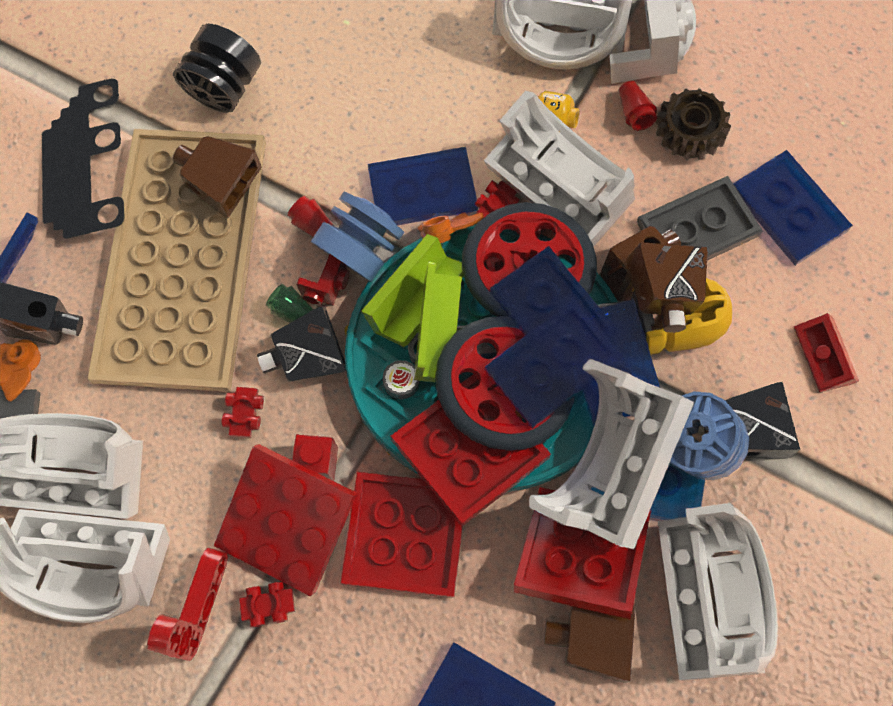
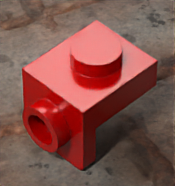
(333, 278)

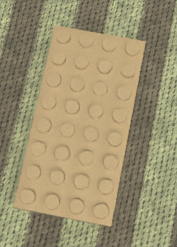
(174, 274)

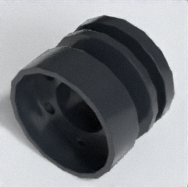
(217, 67)

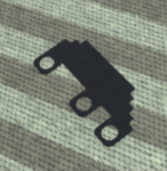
(68, 168)

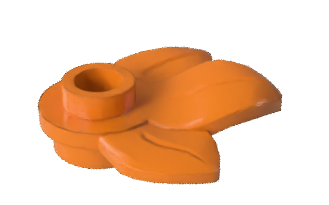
(442, 227)
(16, 365)

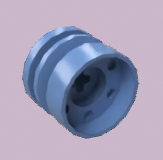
(358, 235)
(720, 449)

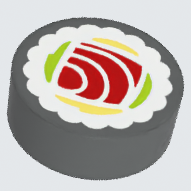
(399, 380)

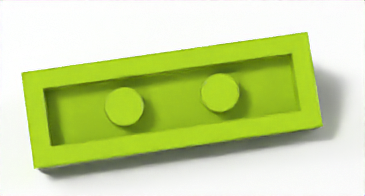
(397, 305)
(437, 320)

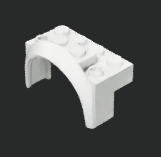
(670, 35)
(563, 50)
(568, 174)
(70, 443)
(620, 459)
(740, 588)
(73, 591)

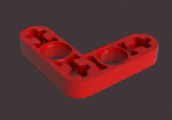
(183, 636)

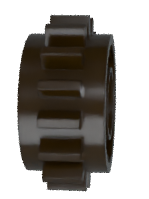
(698, 108)

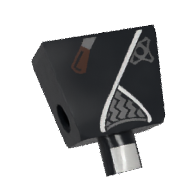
(35, 315)
(305, 348)
(767, 422)

